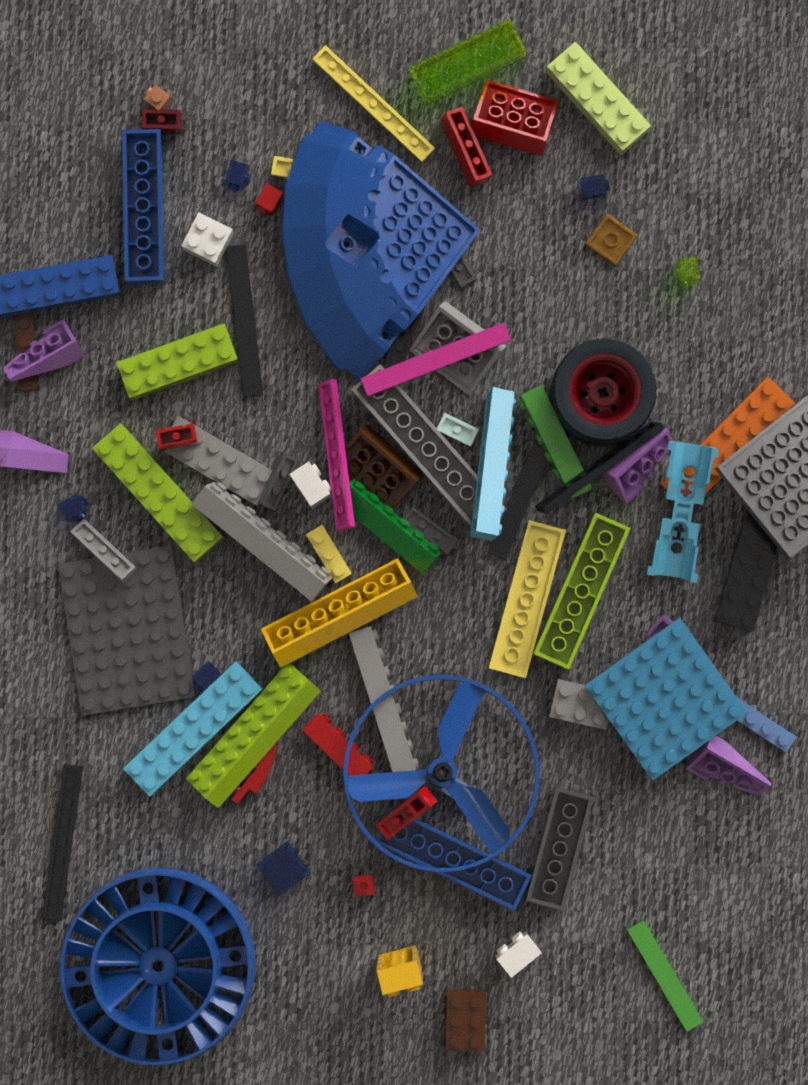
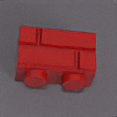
(177, 437)

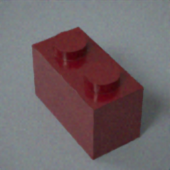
(166, 120)

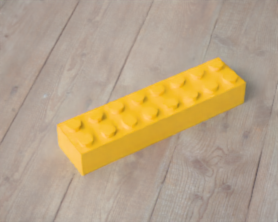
(339, 612)
(399, 971)

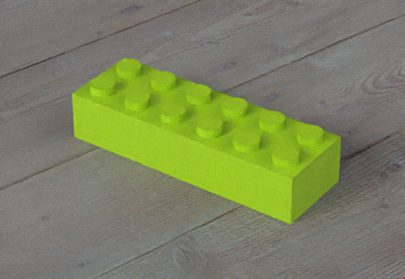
(177, 362)

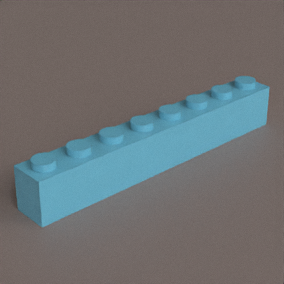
(492, 464)

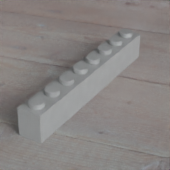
(386, 711)

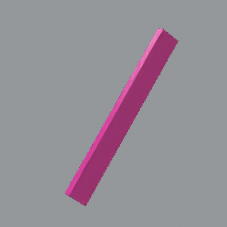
(435, 359)
(336, 455)

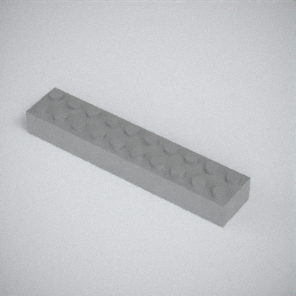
(423, 446)

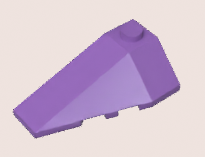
(50, 352)
(27, 454)
(629, 473)
(724, 763)

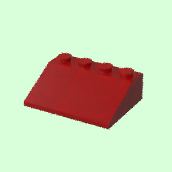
(514, 117)

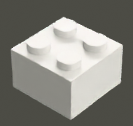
(207, 239)
(310, 484)
(517, 954)

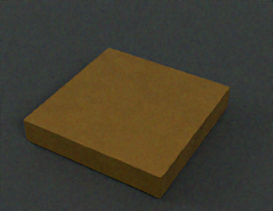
(611, 239)

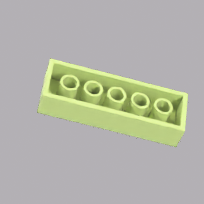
(598, 98)

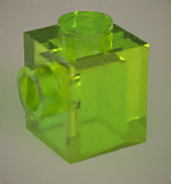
(687, 271)

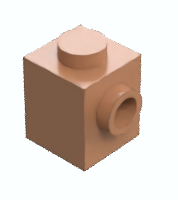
(157, 98)

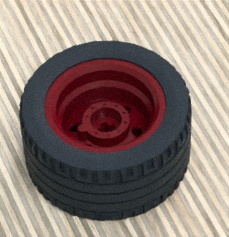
(630, 373)

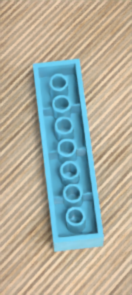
(193, 729)

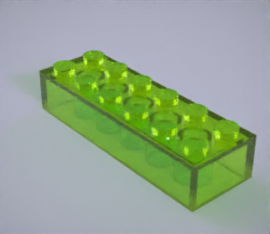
(467, 62)

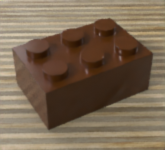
(465, 1019)

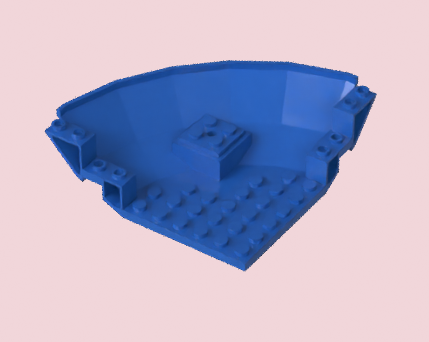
(397, 235)

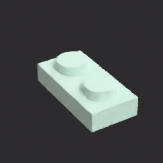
(457, 429)

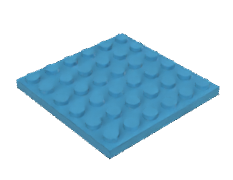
(666, 698)

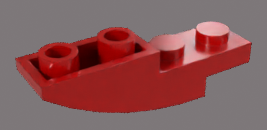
(256, 778)

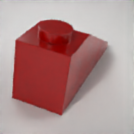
(406, 813)

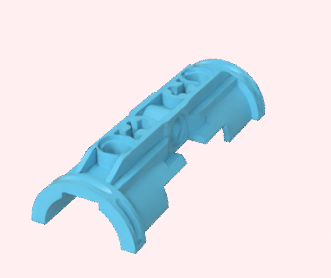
(701, 460)

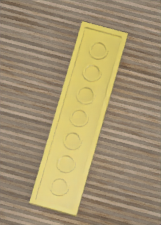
(527, 599)

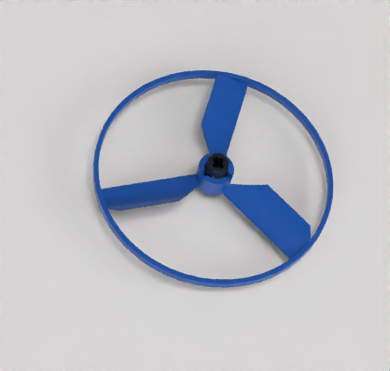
(470, 800)

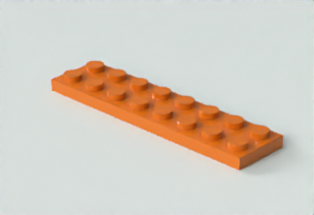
(741, 426)

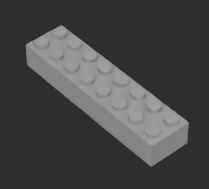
(262, 540)

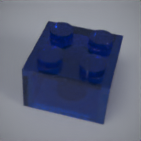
(284, 867)

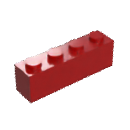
(466, 147)
(335, 745)

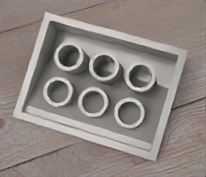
(450, 326)

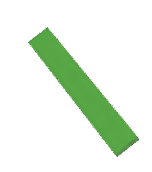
(665, 975)

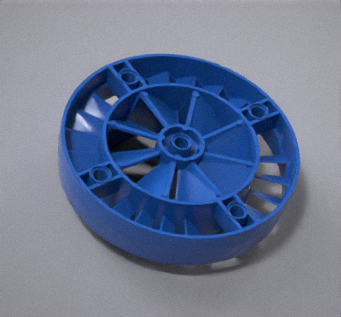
(139, 925)

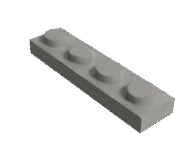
(103, 550)

